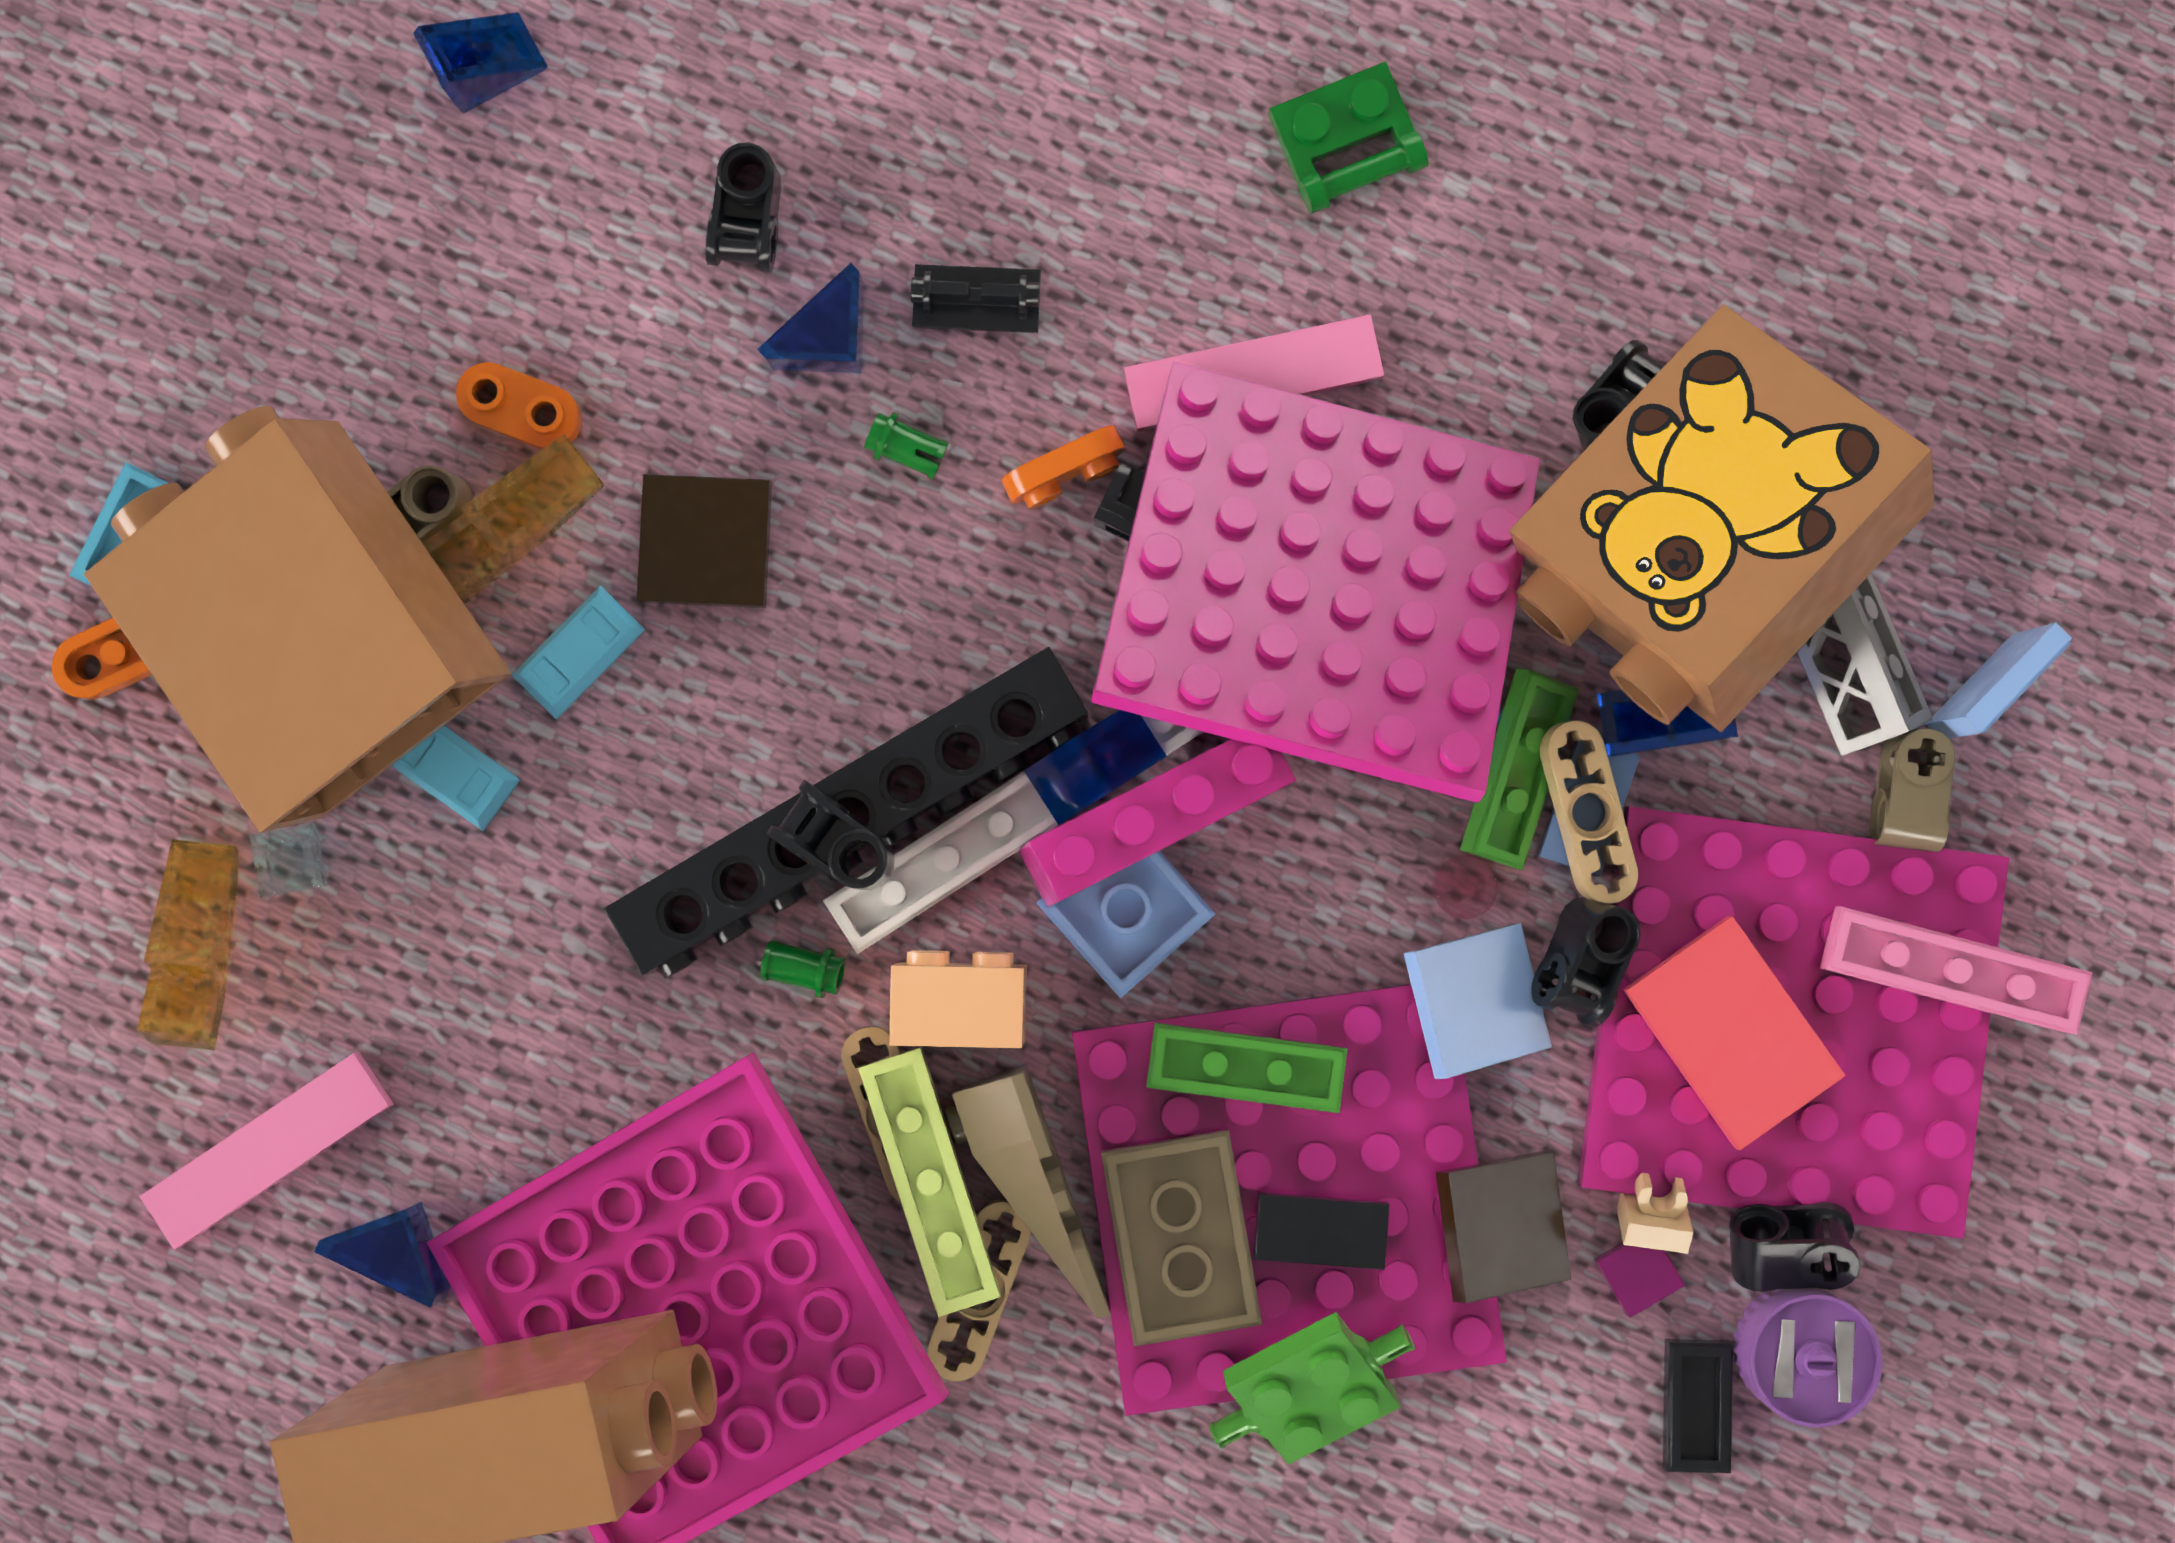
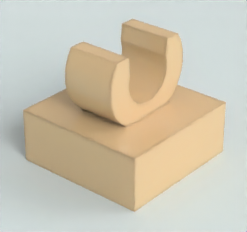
(1655, 1221)

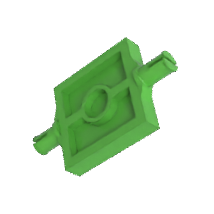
(1312, 1387)

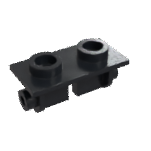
(976, 298)

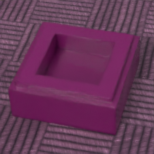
(1638, 1276)

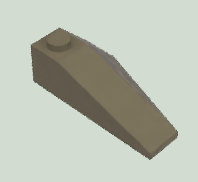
(1018, 1154)

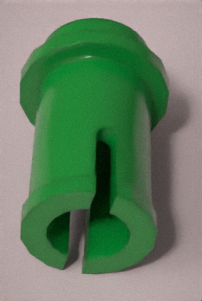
(901, 443)
(803, 968)

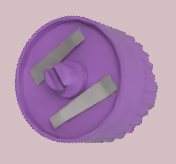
(1808, 1356)

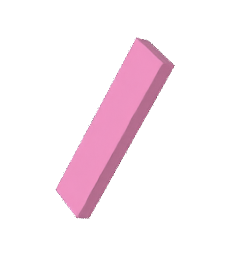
(1292, 361)
(1956, 970)
(266, 1150)

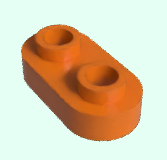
(517, 405)
(1040, 478)
(118, 661)

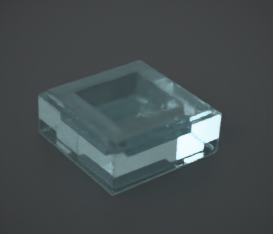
(288, 860)

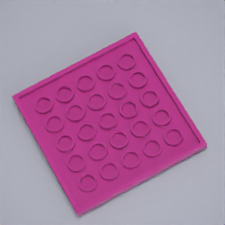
(1320, 583)
(1902, 1122)
(1382, 1147)
(742, 1236)

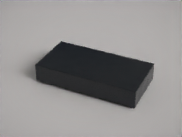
(1321, 1230)
(1697, 1406)

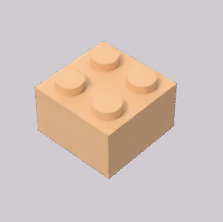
(958, 1002)

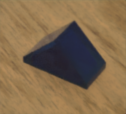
(480, 56)
(824, 332)
(1633, 730)
(1094, 764)
(392, 1254)

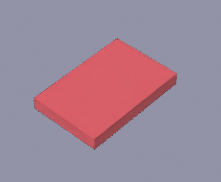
(1734, 1032)

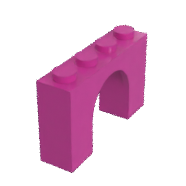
(1152, 817)

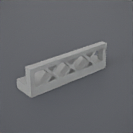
(1877, 661)

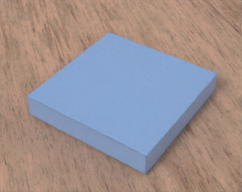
(2000, 681)
(1131, 920)
(1477, 1001)

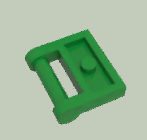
(1339, 119)

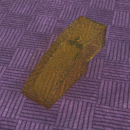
(513, 517)
(190, 946)

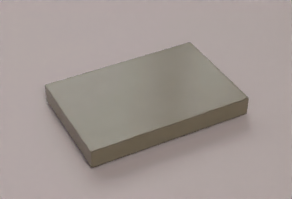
(1181, 1237)

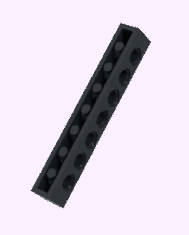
(645, 913)

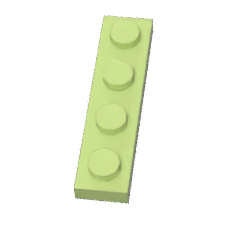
(929, 1182)

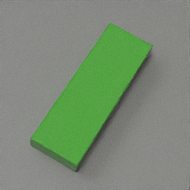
(1516, 788)
(1246, 1067)

